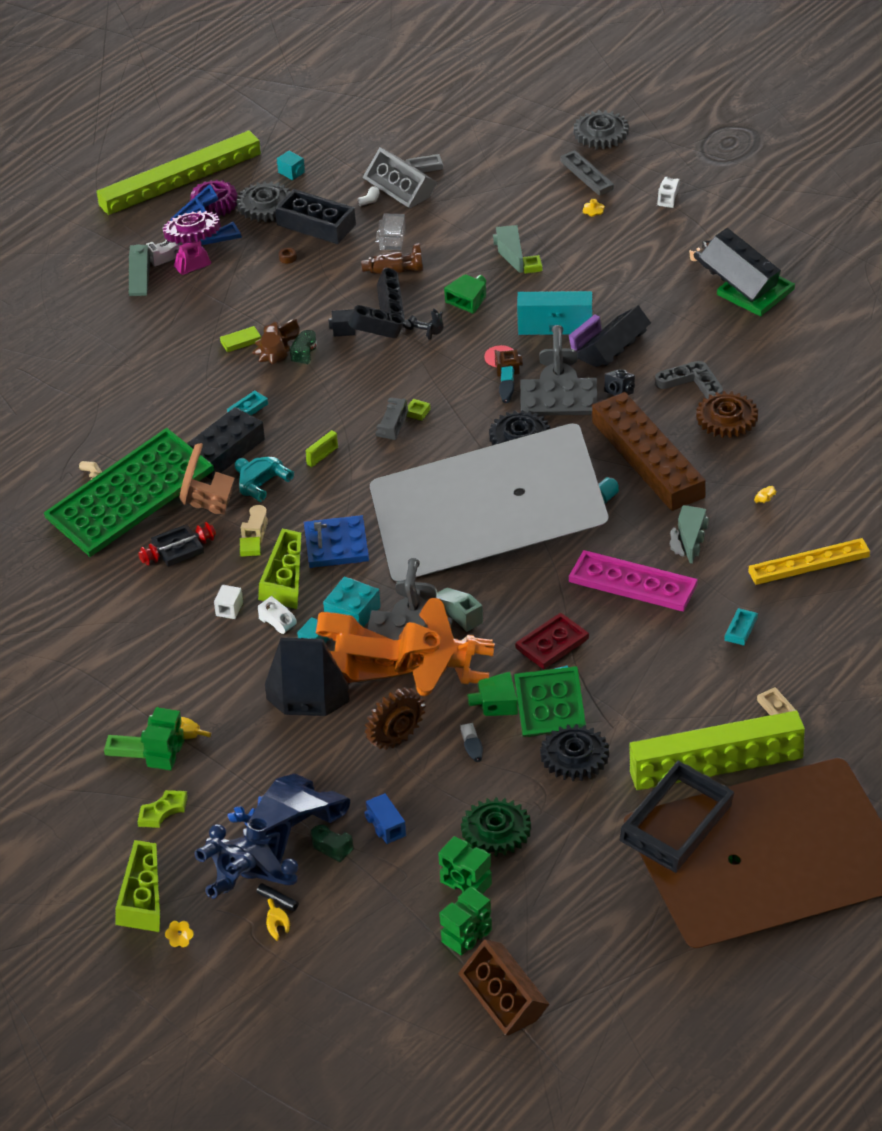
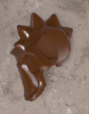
(274, 342)

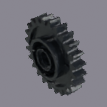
(516, 426)
(574, 752)

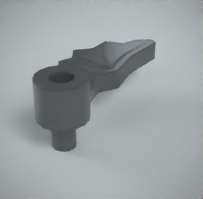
(318, 527)

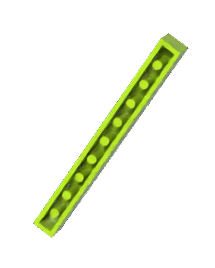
(178, 172)

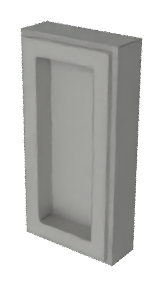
(426, 163)

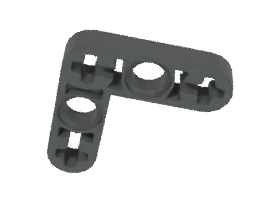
(693, 371)

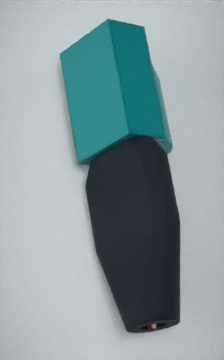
(507, 383)

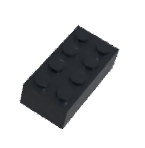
(315, 216)
(229, 439)

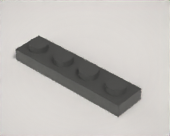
(587, 172)

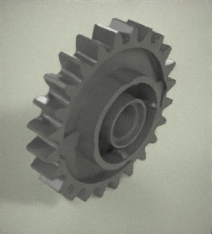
(601, 129)
(261, 200)

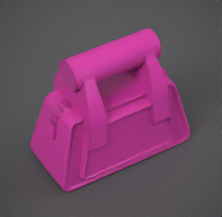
(191, 258)

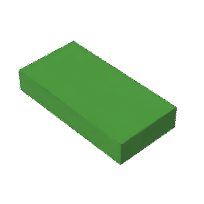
(124, 746)

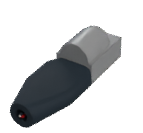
(472, 743)

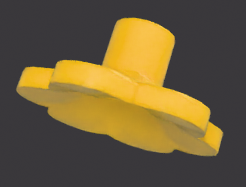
(593, 208)
(176, 938)

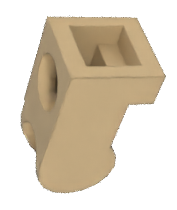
(257, 523)

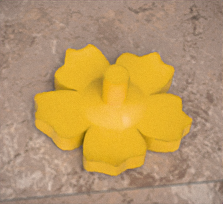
(765, 494)

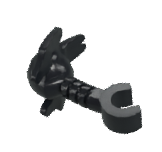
(434, 326)

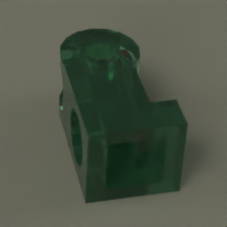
(302, 347)
(331, 843)

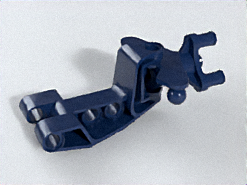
(267, 832)

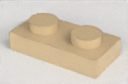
(774, 702)

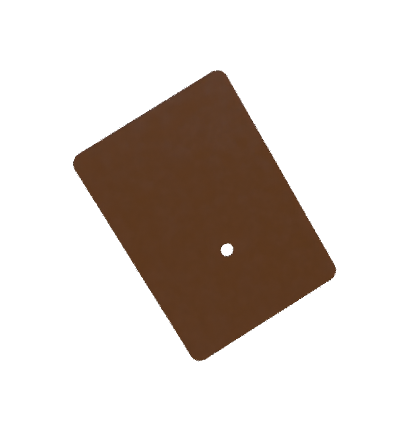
(802, 845)

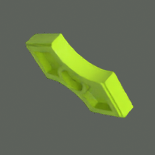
(155, 813)

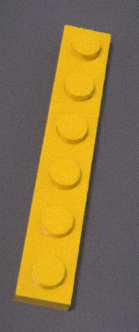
(809, 561)

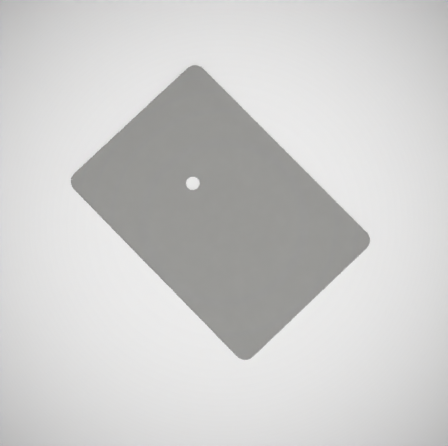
(468, 505)

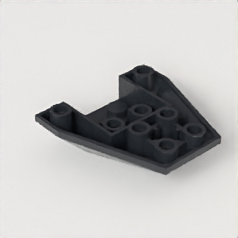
(305, 679)

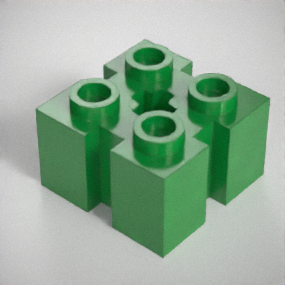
(162, 738)
(465, 866)
(466, 921)

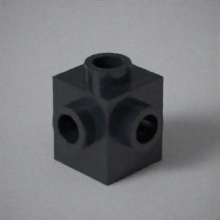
(619, 382)

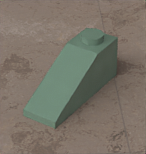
(509, 245)
(139, 270)

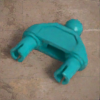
(257, 473)

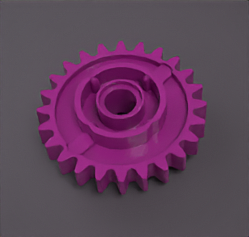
(191, 227)

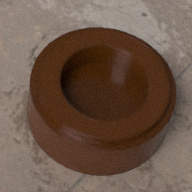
(287, 255)

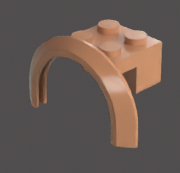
(198, 494)

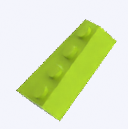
(282, 570)
(139, 892)

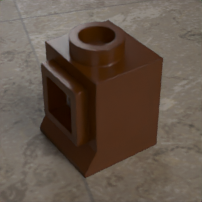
(507, 359)

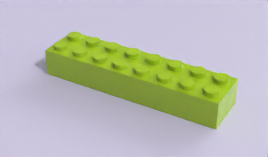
(719, 748)

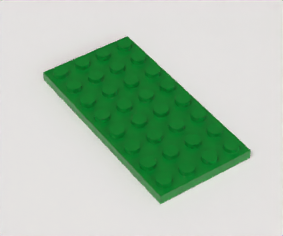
(126, 492)

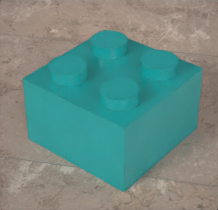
(353, 599)

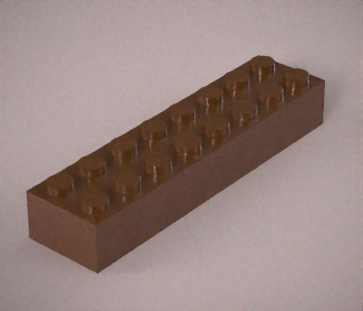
(648, 451)

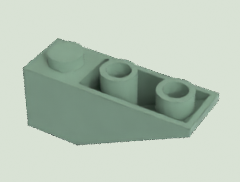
(691, 529)
(462, 608)

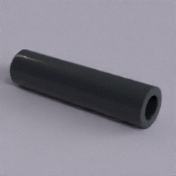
(277, 897)

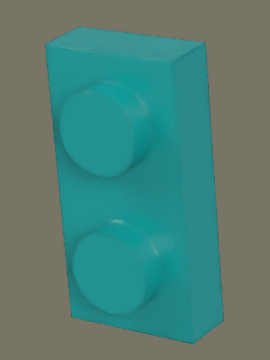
(251, 403)

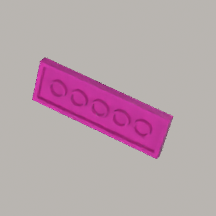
(633, 580)

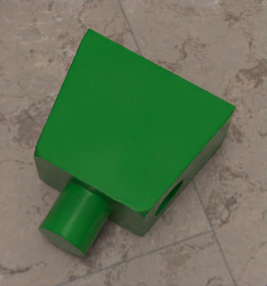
(466, 292)
(495, 696)

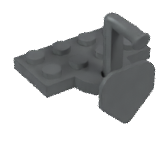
(561, 391)
(416, 595)

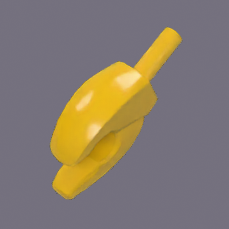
(192, 729)
(275, 918)

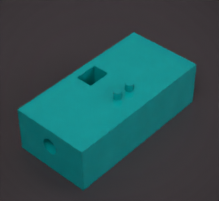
(543, 310)

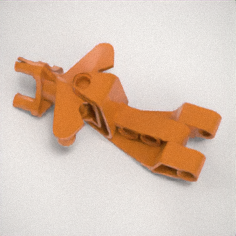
(420, 650)

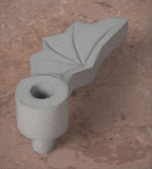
(675, 543)

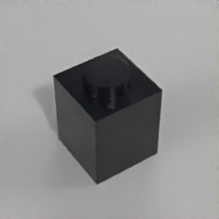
(340, 324)

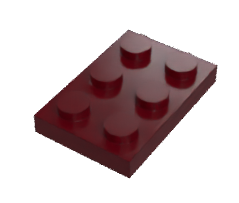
(552, 640)

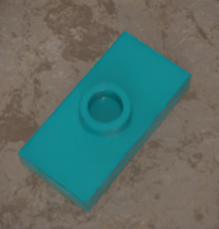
(741, 626)

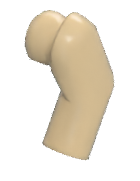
(90, 466)

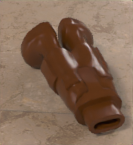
(395, 261)

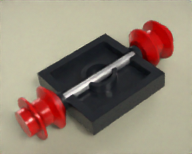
(177, 544)

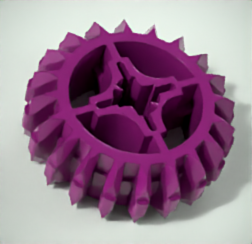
(226, 196)

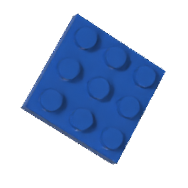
(341, 542)

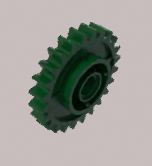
(496, 826)

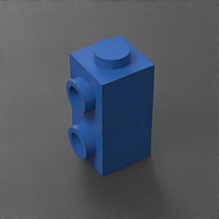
(385, 818)

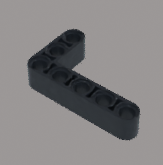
(390, 317)

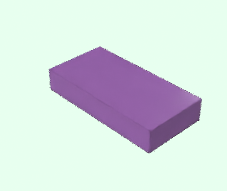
(585, 332)

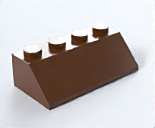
(503, 987)

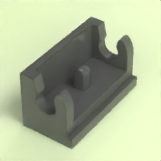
(393, 419)

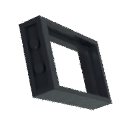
(656, 849)

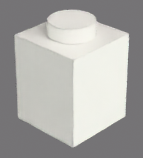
(228, 601)

